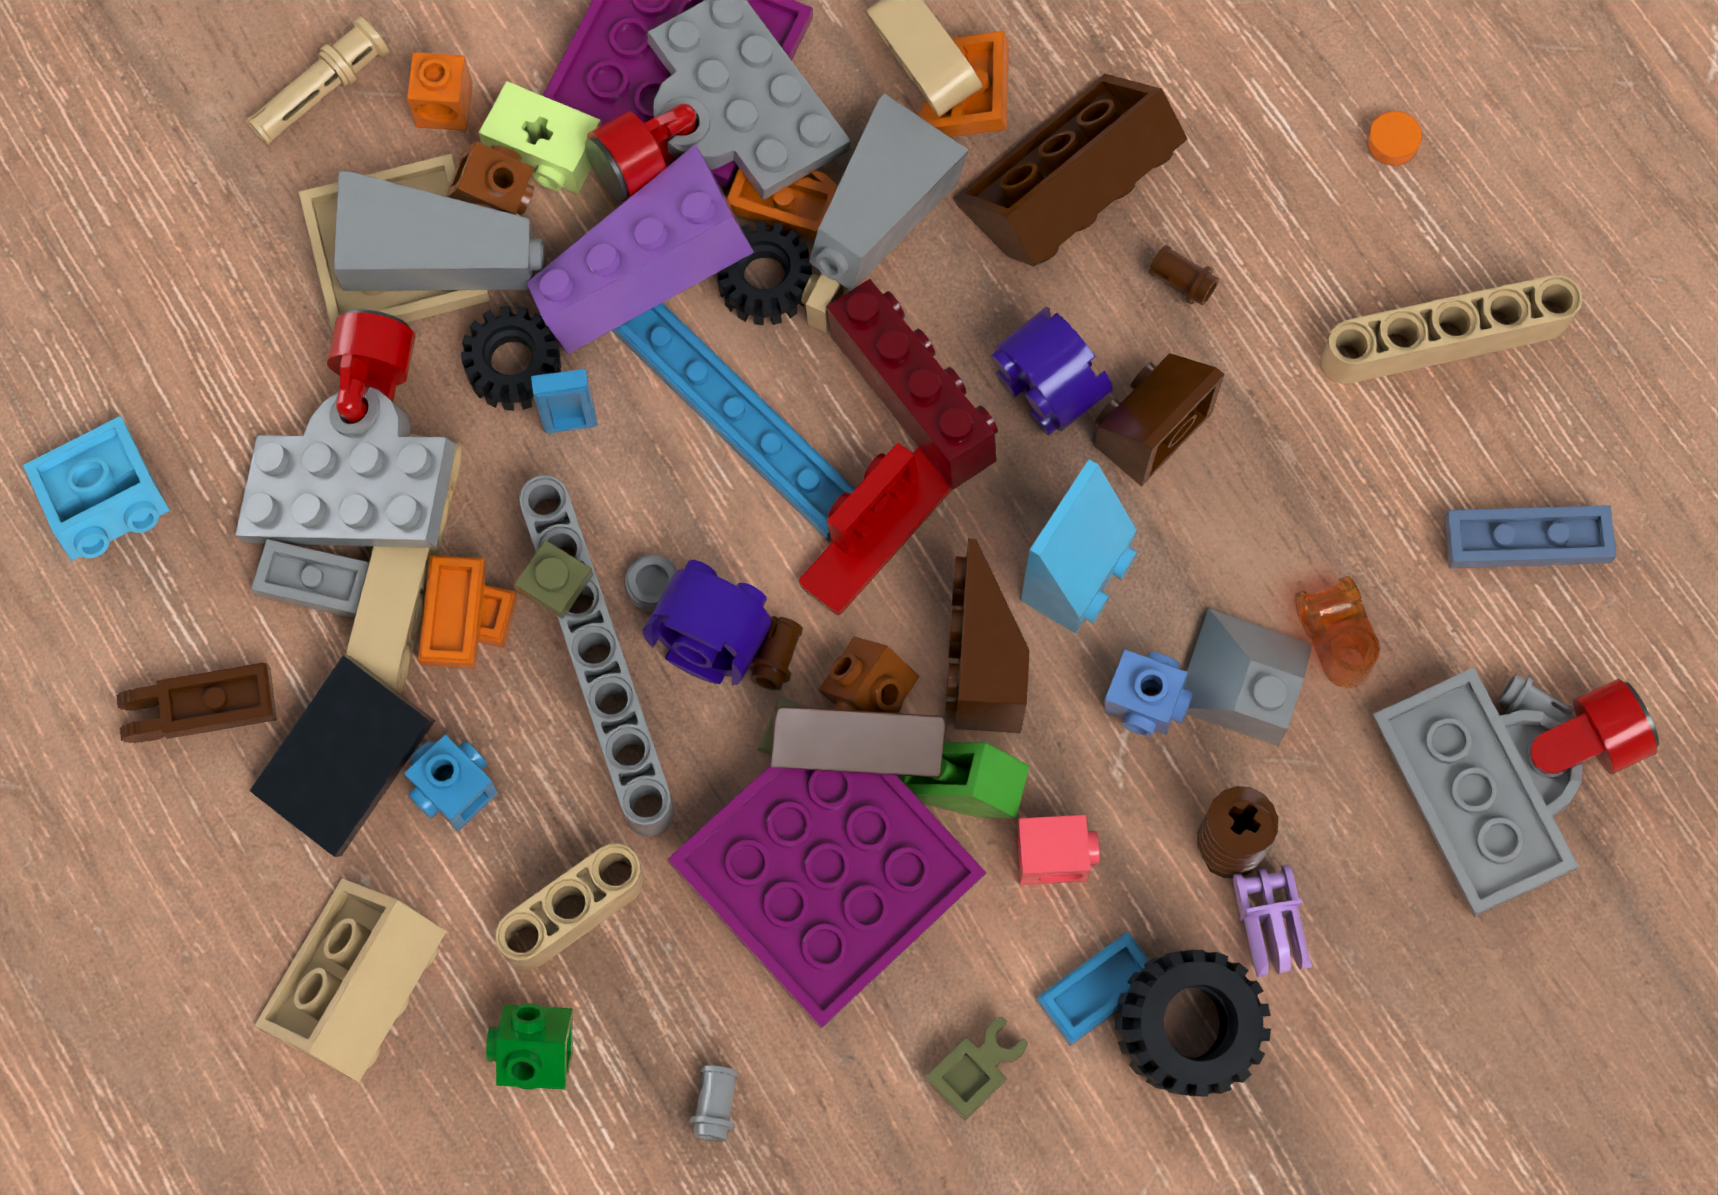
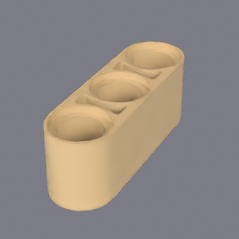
(925, 52)
(581, 880)

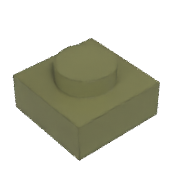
(553, 579)

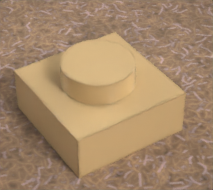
(817, 295)

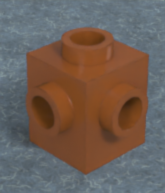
(492, 179)
(868, 678)

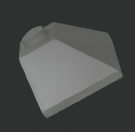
(1246, 676)

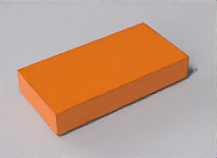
(452, 611)

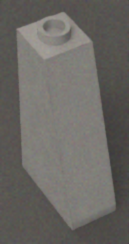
(885, 192)
(426, 241)

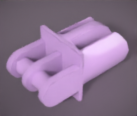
(1272, 917)

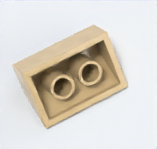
(351, 979)

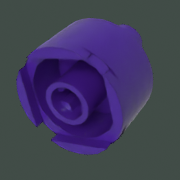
(1051, 369)
(709, 624)

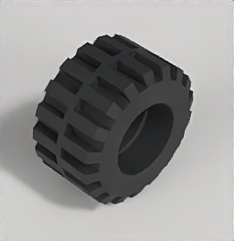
(1239, 1016)

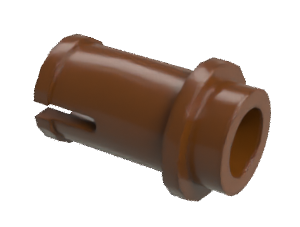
(1184, 275)
(772, 664)

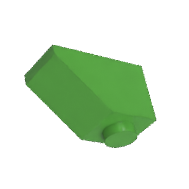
(973, 781)

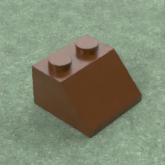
(1157, 415)

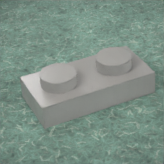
(310, 578)

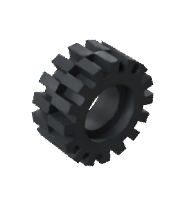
(773, 301)
(502, 330)

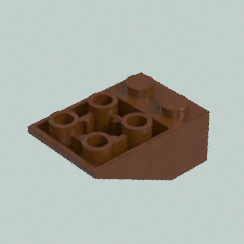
(993, 665)

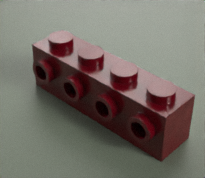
(912, 383)

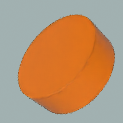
(1394, 138)

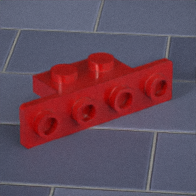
(873, 525)

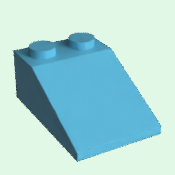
(1080, 552)

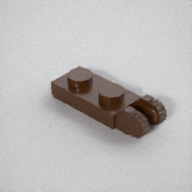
(201, 703)

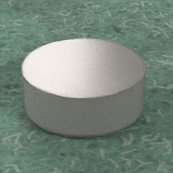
(648, 580)

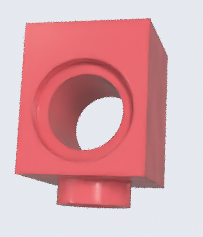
(1055, 849)

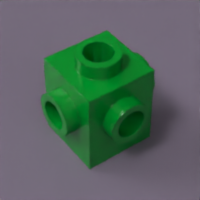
(532, 1046)

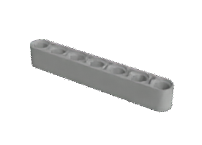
(604, 678)

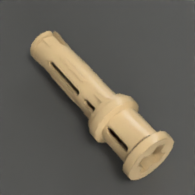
(335, 66)

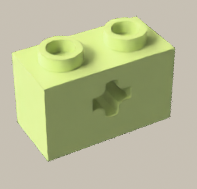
(543, 134)

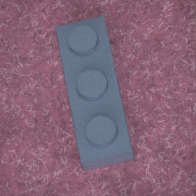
(1530, 536)

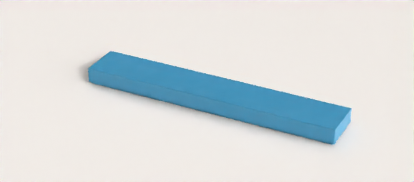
(736, 413)

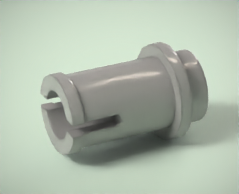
(1523, 695)
(714, 1104)

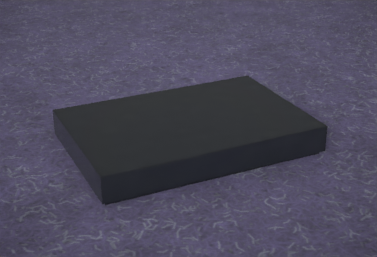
(342, 755)

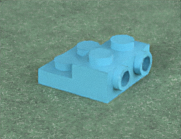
(96, 490)

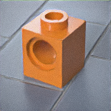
(439, 91)

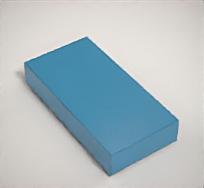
(564, 401)
(1093, 989)

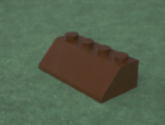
(1072, 168)

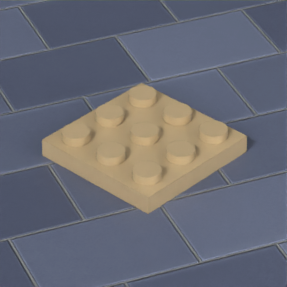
(320, 215)

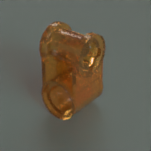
(1336, 621)

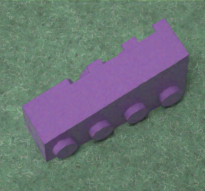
(641, 254)

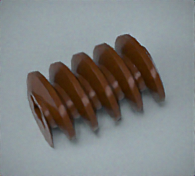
(1240, 810)

